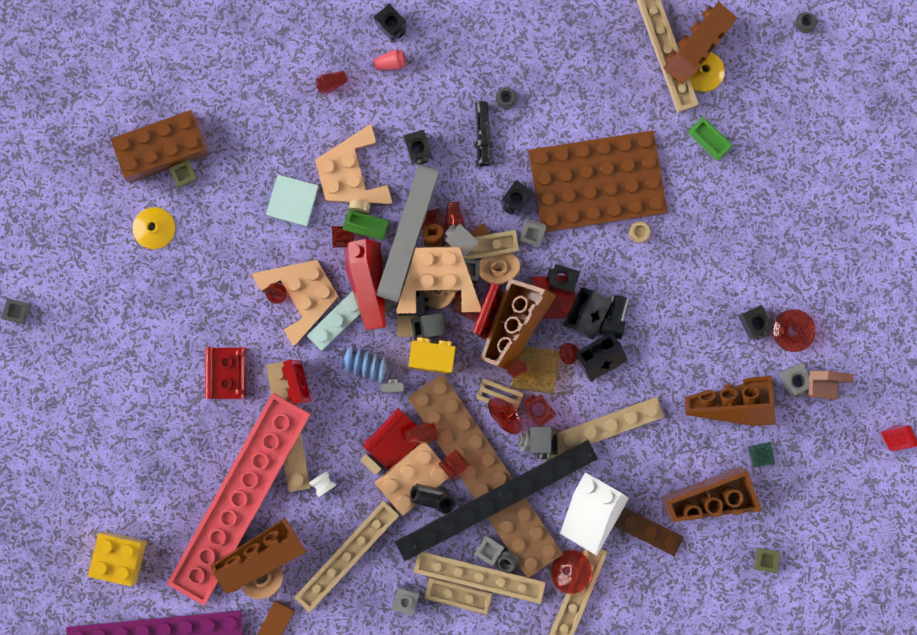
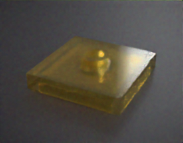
(541, 371)

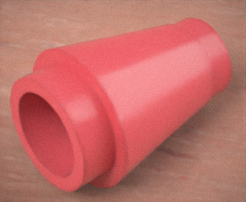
(390, 61)

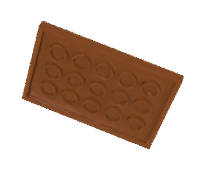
(598, 181)

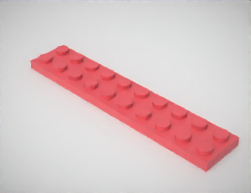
(239, 496)

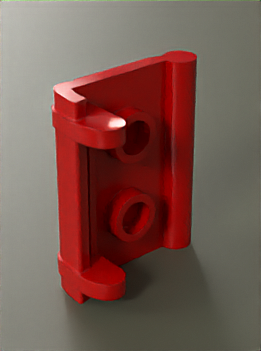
(488, 312)
(225, 373)
(389, 440)

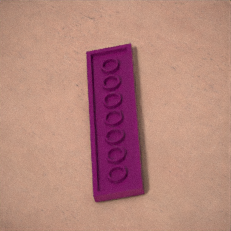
(197, 624)

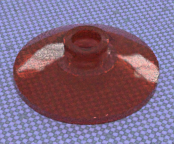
(804, 330)
(505, 415)
(579, 573)

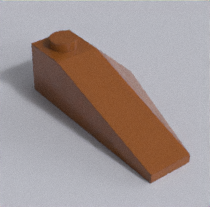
(742, 404)

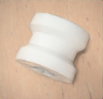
(322, 484)

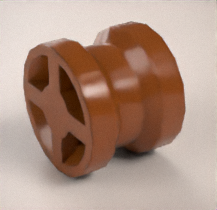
(433, 236)

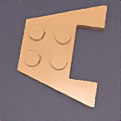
(342, 175)
(438, 270)
(307, 288)

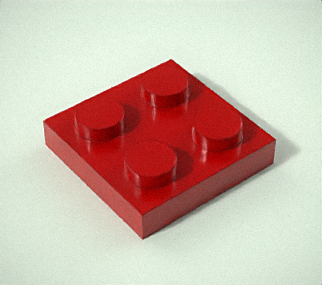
(562, 303)
(295, 375)

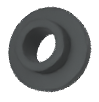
(808, 17)
(509, 92)
(507, 561)

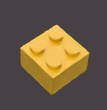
(432, 356)
(117, 558)

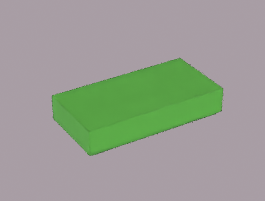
(709, 138)
(366, 225)

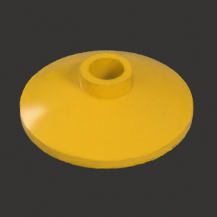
(709, 80)
(160, 235)

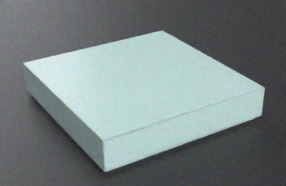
(292, 200)

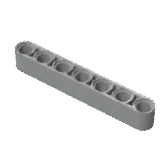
(408, 233)

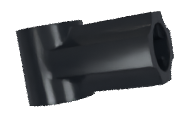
(615, 317)
(432, 497)

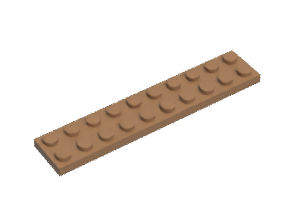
(456, 429)

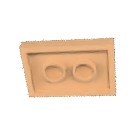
(417, 467)

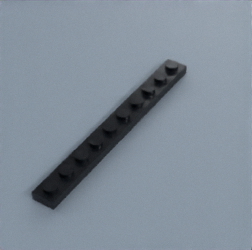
(496, 500)

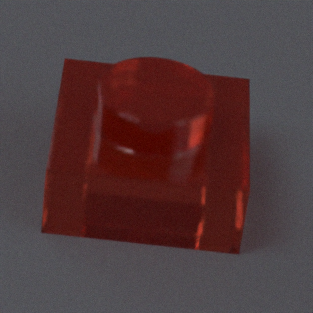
(433, 217)
(341, 237)
(454, 464)

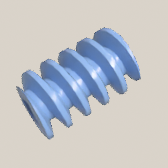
(364, 364)

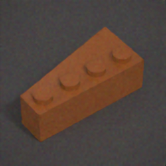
(700, 43)
(515, 322)
(713, 497)
(258, 556)

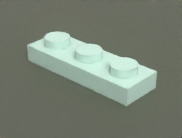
(335, 322)

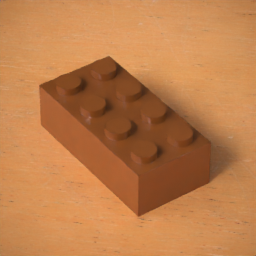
(159, 146)

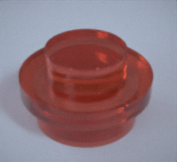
(276, 293)
(567, 353)
(517, 368)

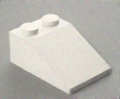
(592, 513)

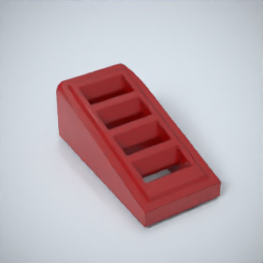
(899, 437)

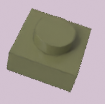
(183, 174)
(766, 560)

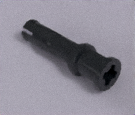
(483, 142)

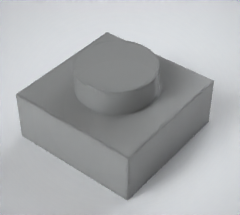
(532, 232)
(392, 386)
(489, 550)

